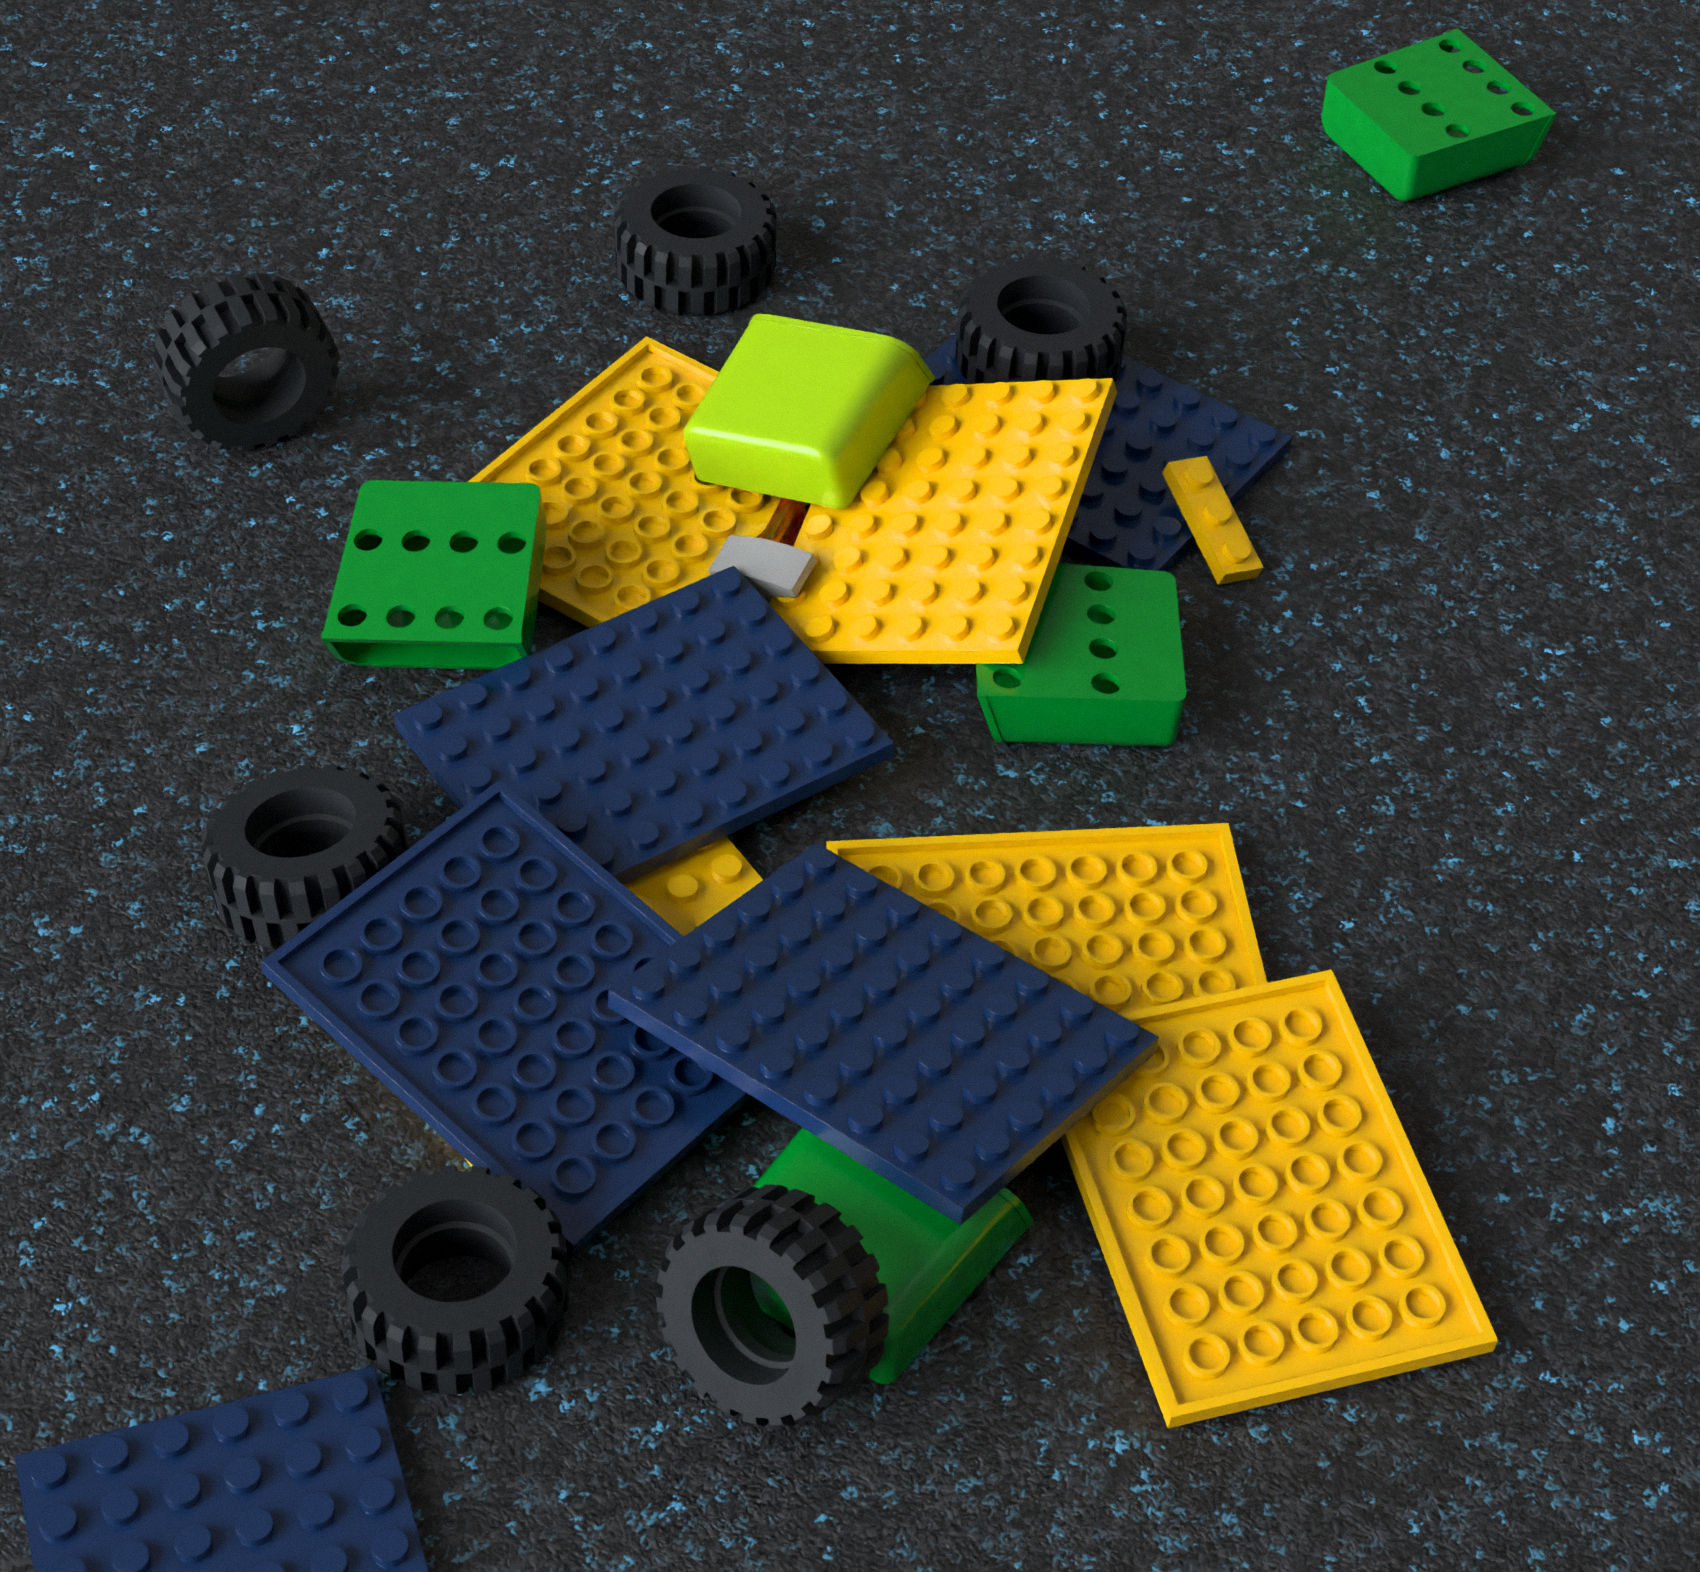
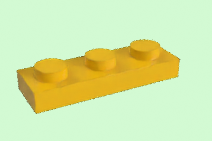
(1212, 520)

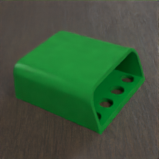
(1429, 122)
(439, 575)
(1097, 666)
(921, 1253)

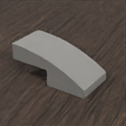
(766, 564)

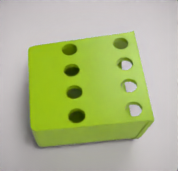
(804, 410)

